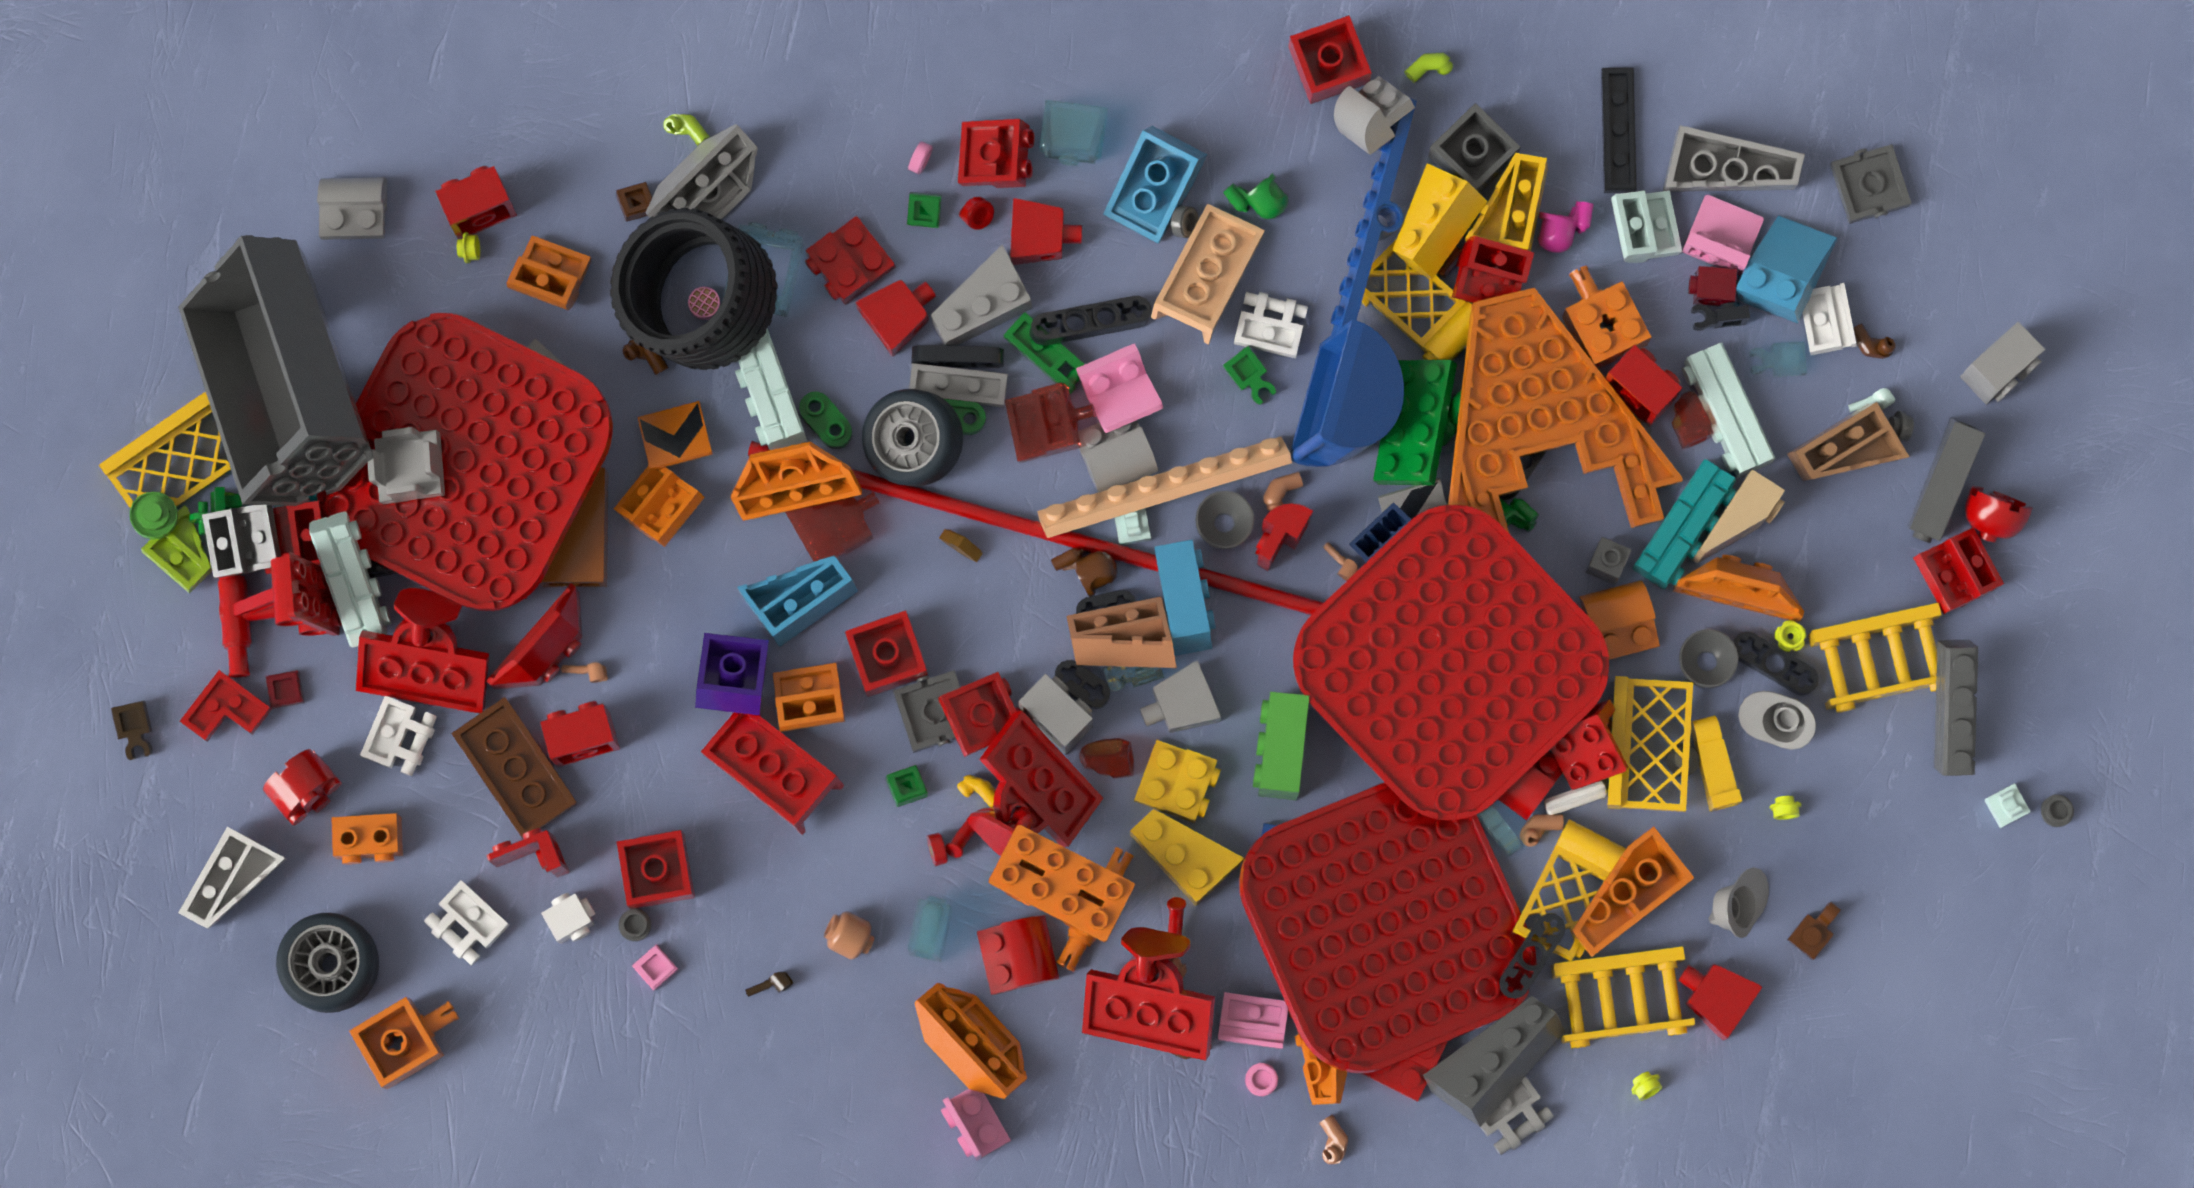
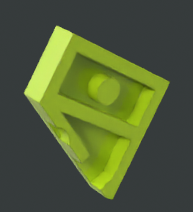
(180, 553)

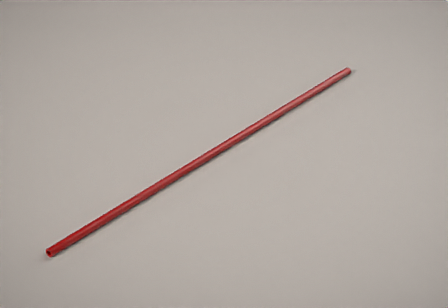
(1070, 539)

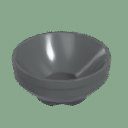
(1229, 504)
(1708, 642)

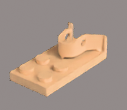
(1208, 270)

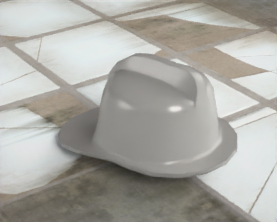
(1777, 719)
(1741, 904)

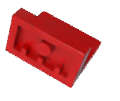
(1589, 749)
(533, 841)

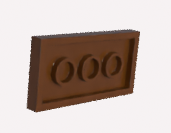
(514, 767)

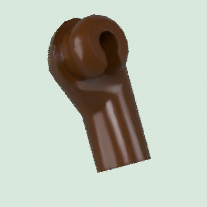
(1872, 346)
(655, 361)

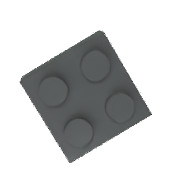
(1474, 149)

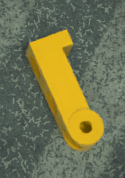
(1714, 764)

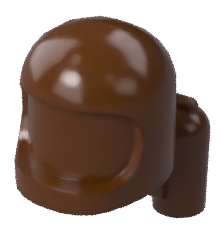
(1093, 570)

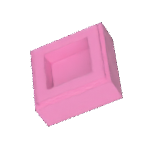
(655, 967)

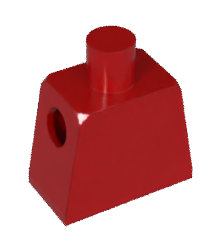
(1039, 232)
(896, 313)
(1719, 997)

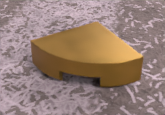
(961, 544)

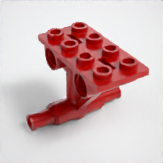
(297, 598)

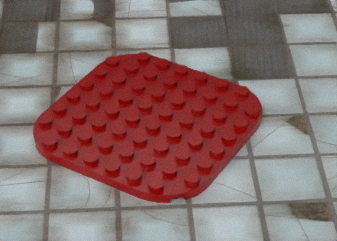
(515, 458)
(1451, 662)
(1383, 928)

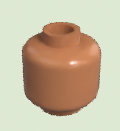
(849, 935)

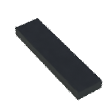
(1618, 130)

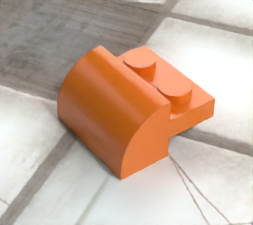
(549, 273)
(658, 504)
(1623, 617)
(808, 697)

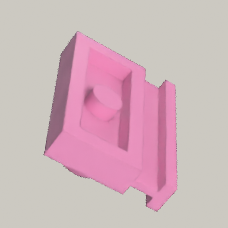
(1253, 1020)

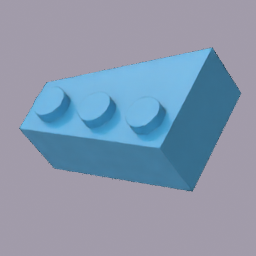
(1185, 597)
(798, 598)

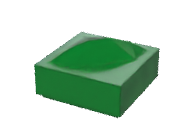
(924, 210)
(906, 786)

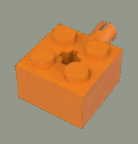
(1609, 306)
(406, 1023)

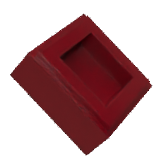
(285, 689)

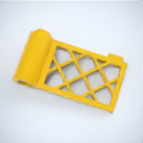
(1445, 337)
(1582, 850)

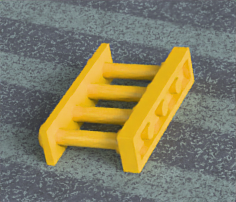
(1860, 632)
(1634, 966)

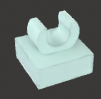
(1133, 527)
(2007, 805)

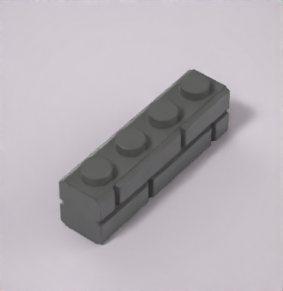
(1956, 707)

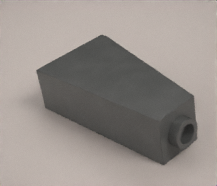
(1945, 480)

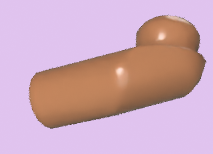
(1538, 825)

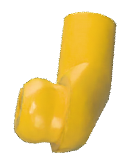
(981, 786)

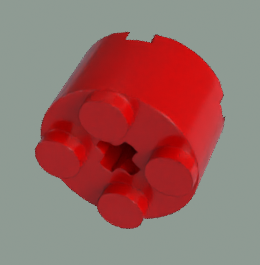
(302, 786)

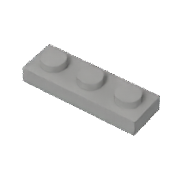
(960, 384)

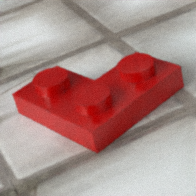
(222, 699)

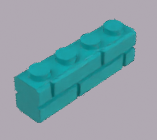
(1684, 524)

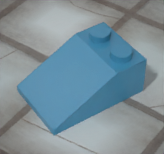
(1154, 183)
(1785, 269)

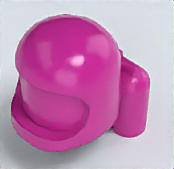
(1558, 230)

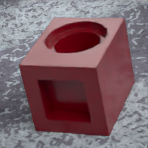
(1713, 286)

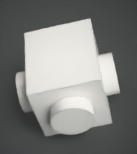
(569, 917)

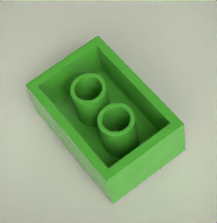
(1281, 745)

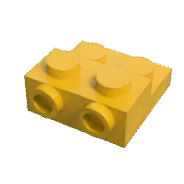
(1177, 781)

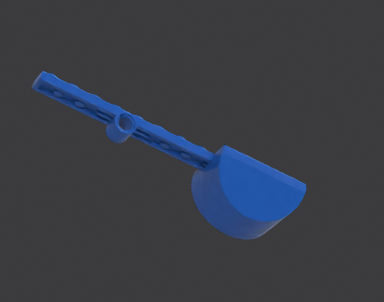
(1356, 375)

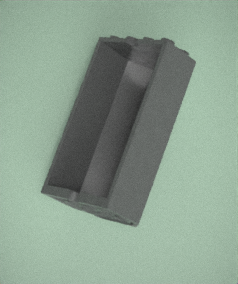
(274, 375)

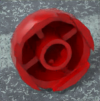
(1995, 514)

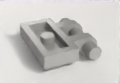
(1516, 1102)

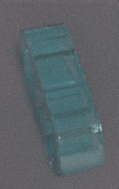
(1499, 830)

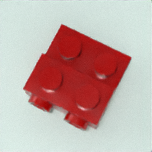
(995, 153)
(848, 260)
(978, 711)
(1407, 1075)

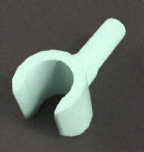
(1882, 397)

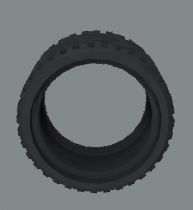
(648, 260)

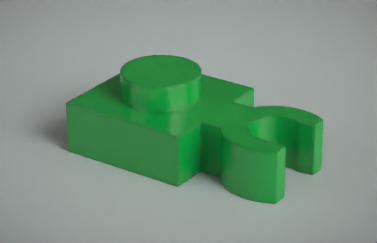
(1246, 371)

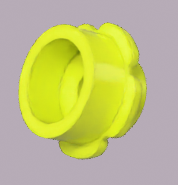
(468, 247)
(1796, 630)
(1785, 808)
(1646, 1086)

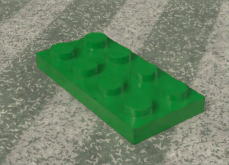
(1415, 442)

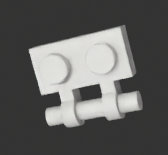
(1269, 333)
(389, 733)
(474, 915)

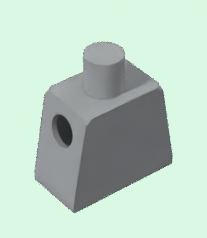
(1182, 701)

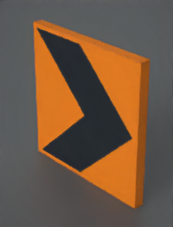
(674, 435)

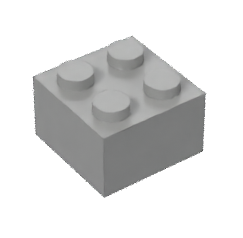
(2009, 357)
(1057, 713)

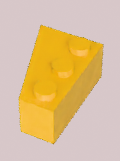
(1515, 203)
(1436, 220)
(1185, 855)

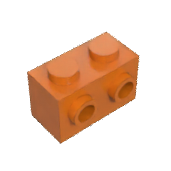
(367, 838)

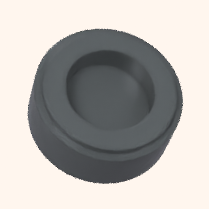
(1184, 221)

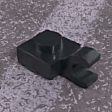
(1727, 316)

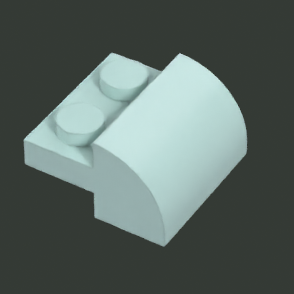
(1646, 225)

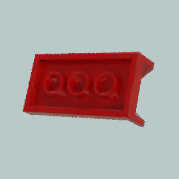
(771, 767)

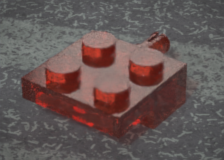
(1045, 422)
(833, 526)

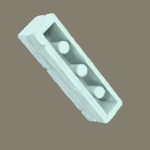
(769, 396)
(1728, 410)
(348, 576)

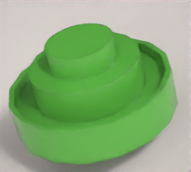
(153, 515)

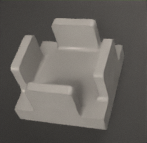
(407, 465)

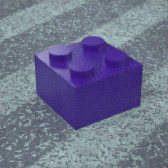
(731, 674)

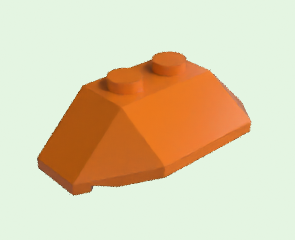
(791, 480)
(1742, 586)
(971, 1040)

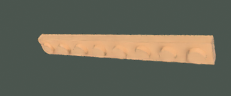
(1164, 486)

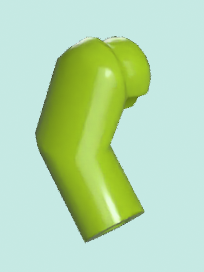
(1427, 62)
(685, 125)

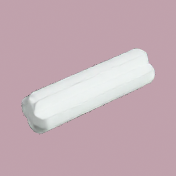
(1575, 798)

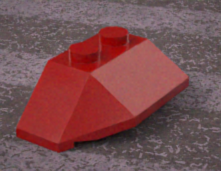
(544, 646)

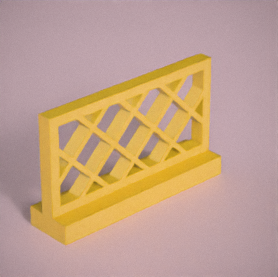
(156, 438)
(1622, 735)

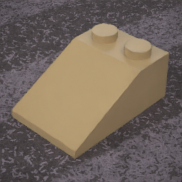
(1752, 504)

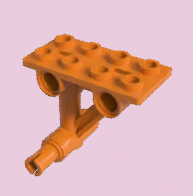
(1065, 887)

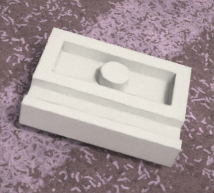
(1828, 320)

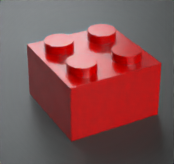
(1329, 59)
(475, 201)
(1643, 384)
(886, 653)
(579, 734)
(655, 869)

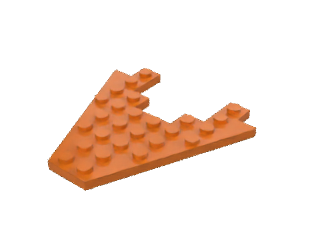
(1539, 391)

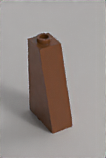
(584, 550)

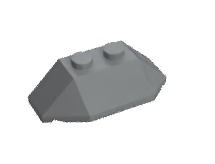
(710, 177)

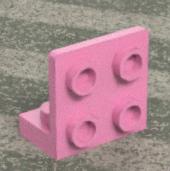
(1723, 234)
(1119, 388)
(977, 1123)

